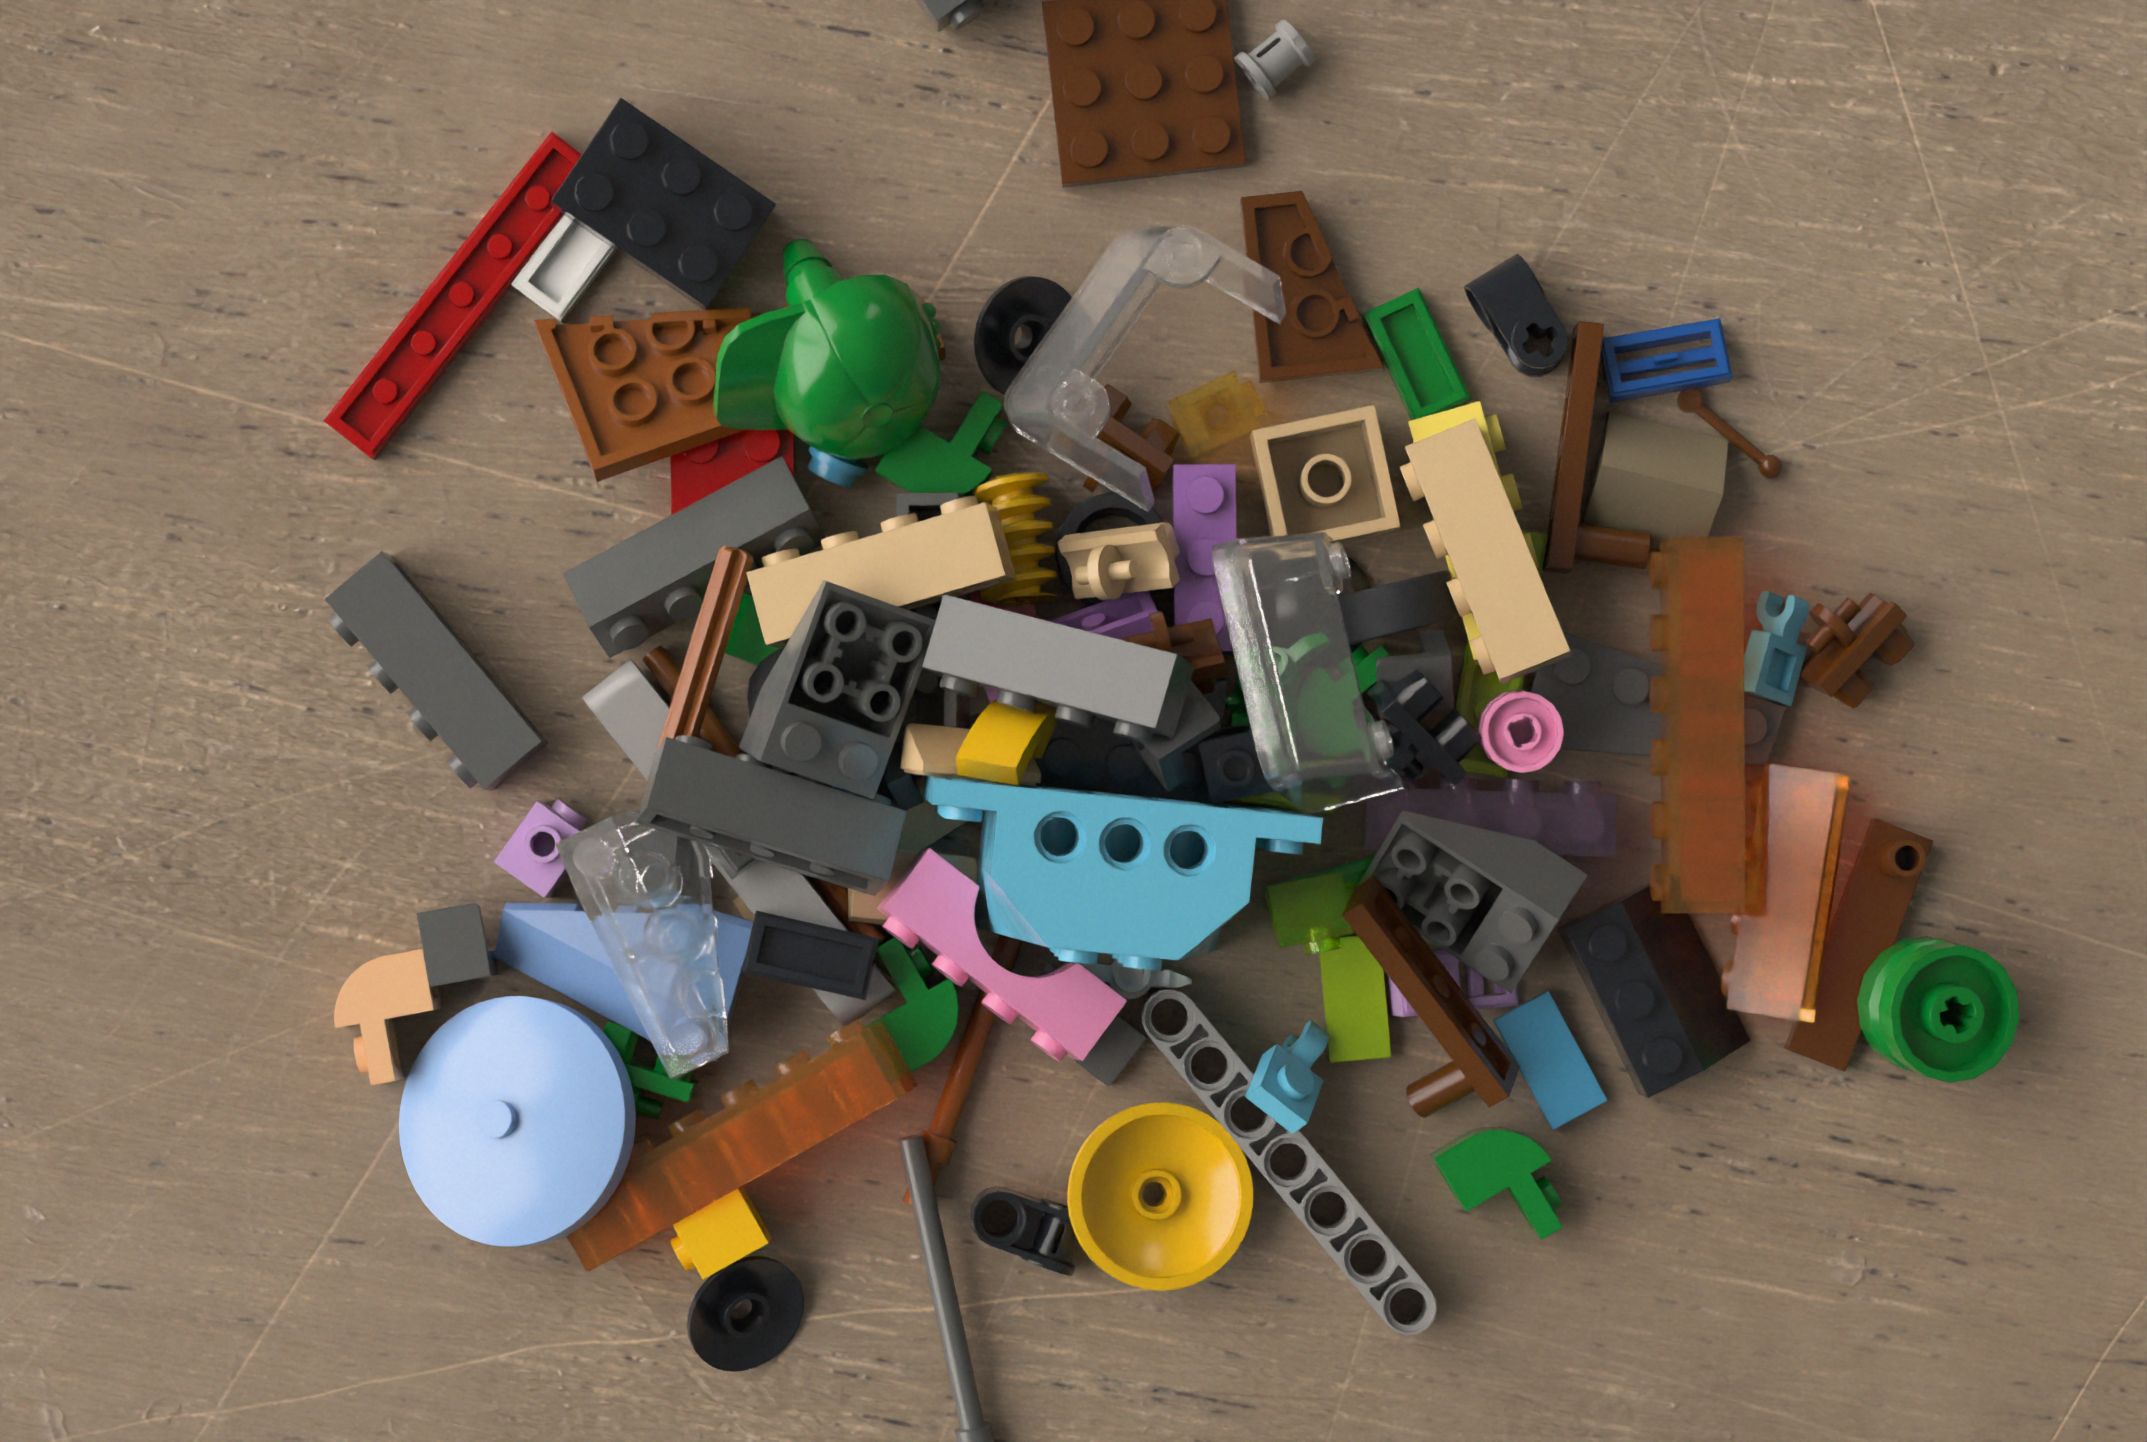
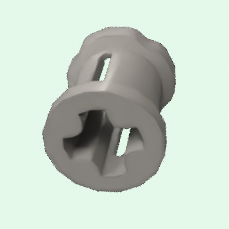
(1275, 59)

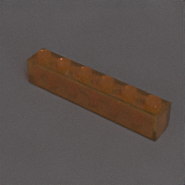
(1699, 725)
(746, 1137)

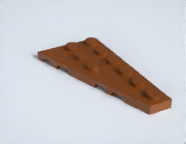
(642, 384)

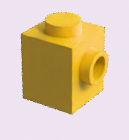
(720, 1234)

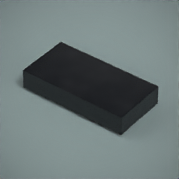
(810, 955)

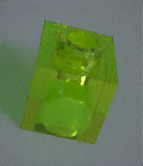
(1310, 912)

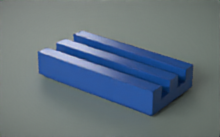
(1668, 383)

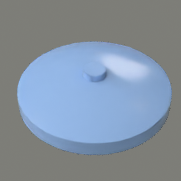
(517, 1121)

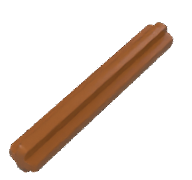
(708, 643)

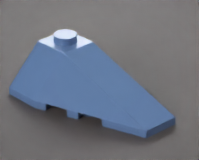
(564, 952)

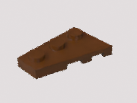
(1321, 322)

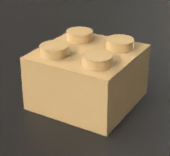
(1326, 476)

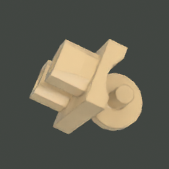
(1121, 560)

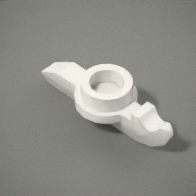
(1133, 982)

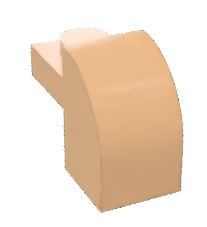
(373, 998)

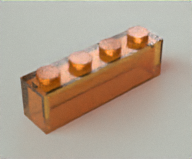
(1787, 892)

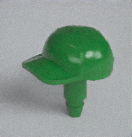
(838, 367)

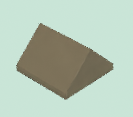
(1656, 479)

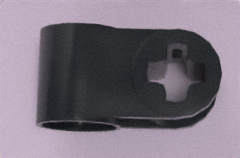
(1512, 306)
(1032, 1231)

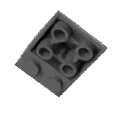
(840, 690)
(1476, 891)

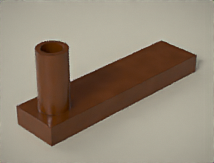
(1566, 536)
(1860, 930)
(1477, 1053)

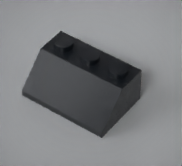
(1653, 990)

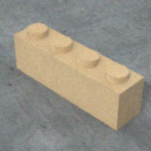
(1487, 552)
(903, 565)

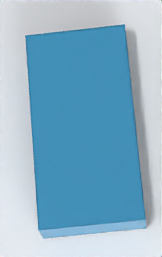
(1550, 1060)

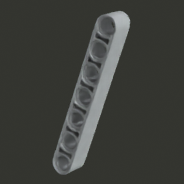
(635, 719)
(1298, 1190)

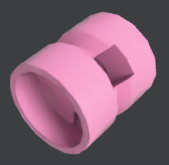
(1520, 731)

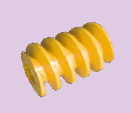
(1016, 509)

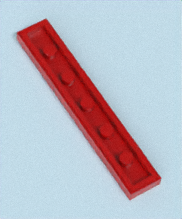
(454, 303)

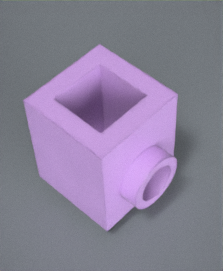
(532, 848)

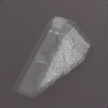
(659, 929)

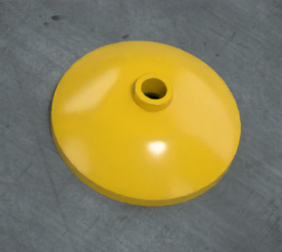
(1201, 1206)

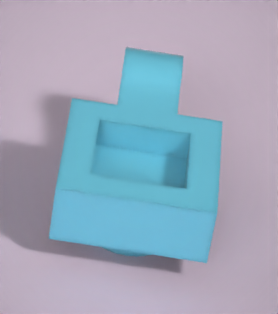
(1772, 655)
(1283, 1079)

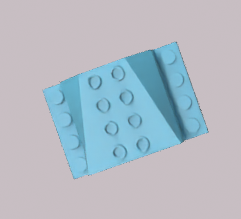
(1113, 868)

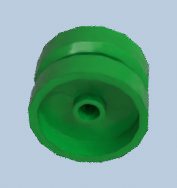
(1938, 1009)

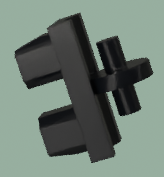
(1443, 745)

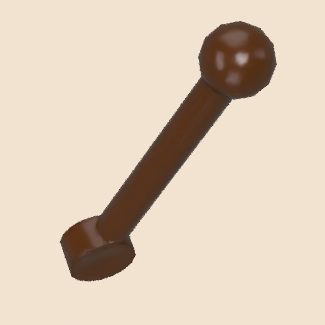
(1691, 401)

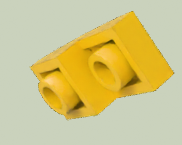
(1004, 742)

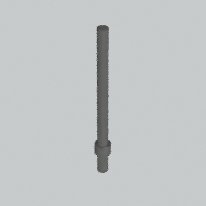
(943, 1292)

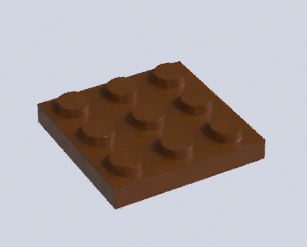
(1142, 88)

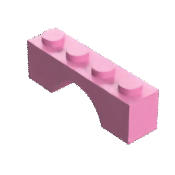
(937, 908)

